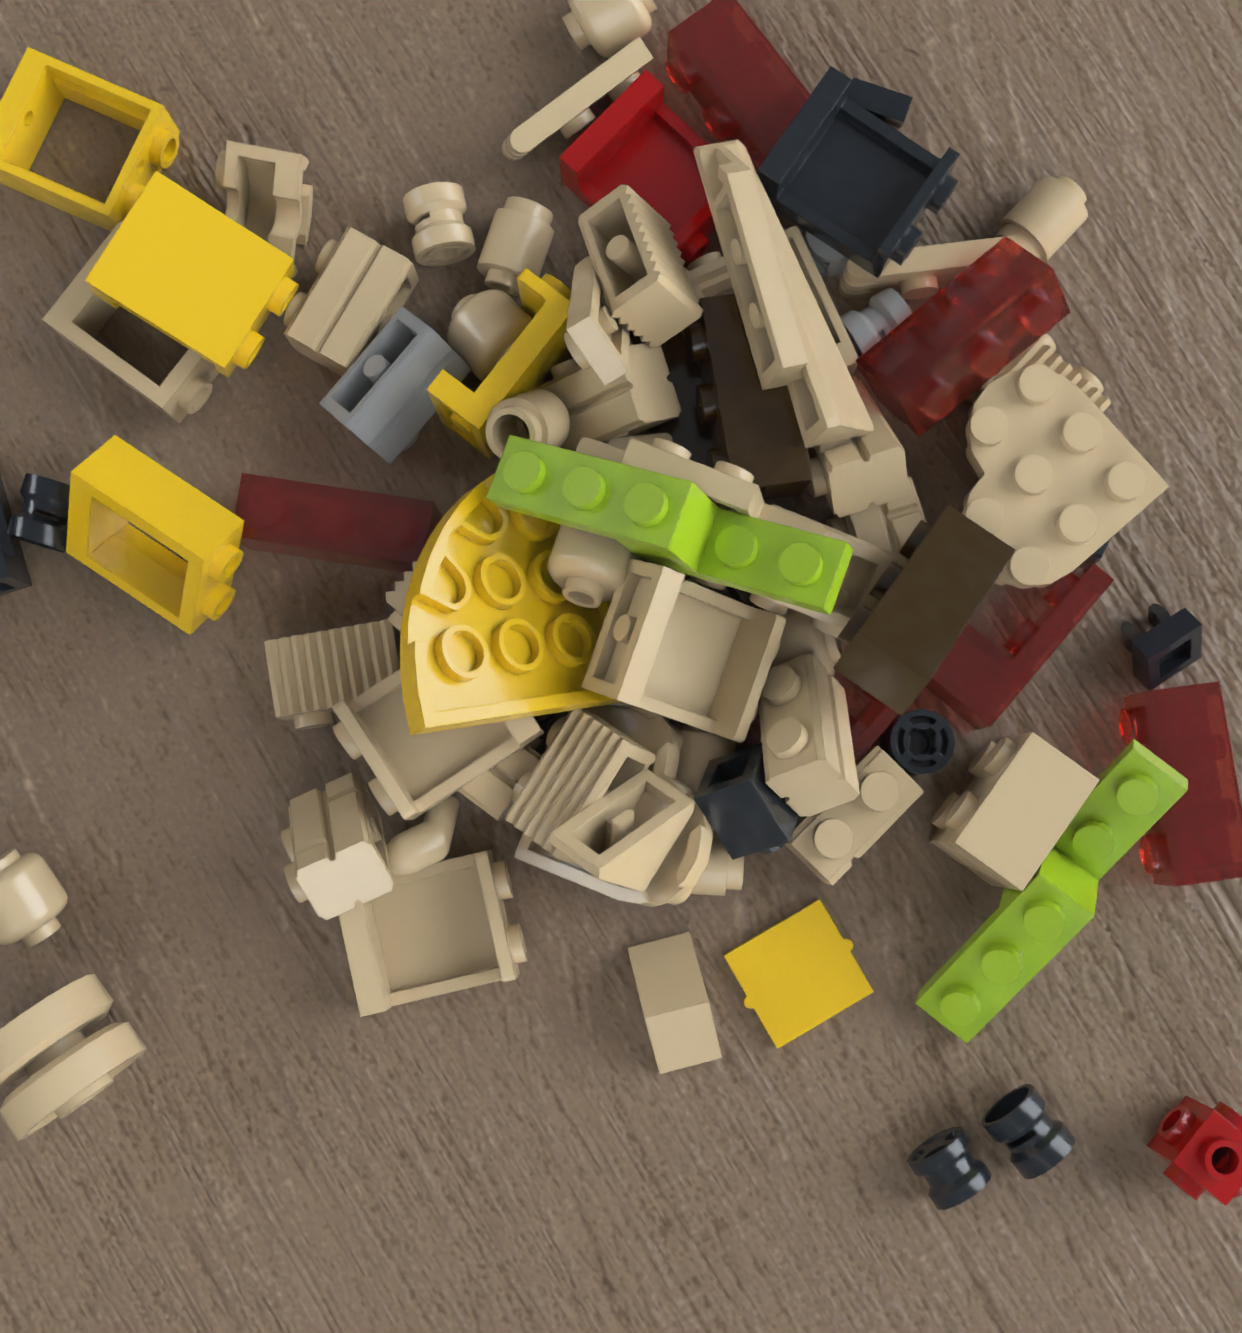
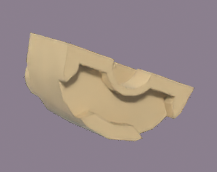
(267, 193)

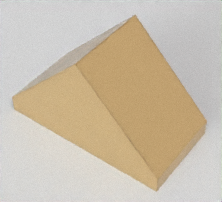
(626, 831)
(674, 1002)

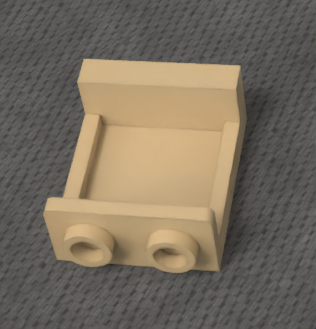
(684, 651)
(421, 768)
(433, 934)

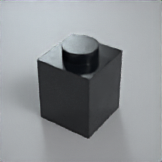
(742, 805)

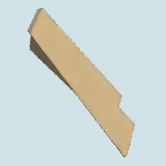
(776, 302)

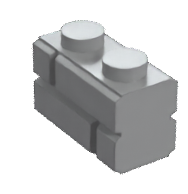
(386, 387)

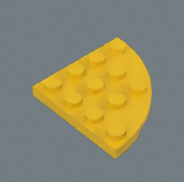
(489, 625)

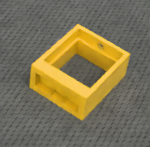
(29, 111)
(127, 486)

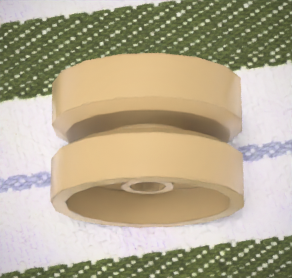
(60, 1062)

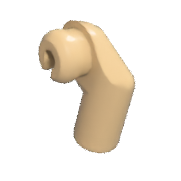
(425, 842)

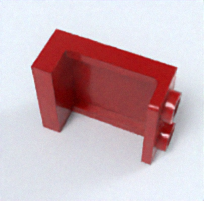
(650, 151)

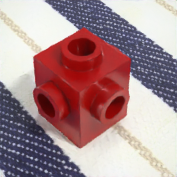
(1202, 1149)

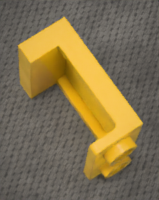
(194, 275)
(520, 368)

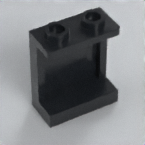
(854, 178)

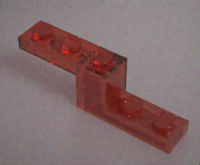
(980, 678)

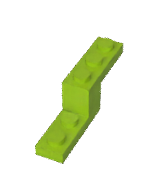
(670, 523)
(1057, 899)

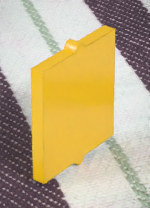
(798, 973)

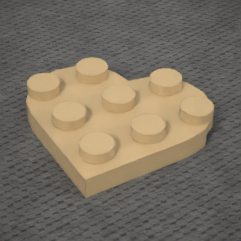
(1050, 474)
(691, 849)

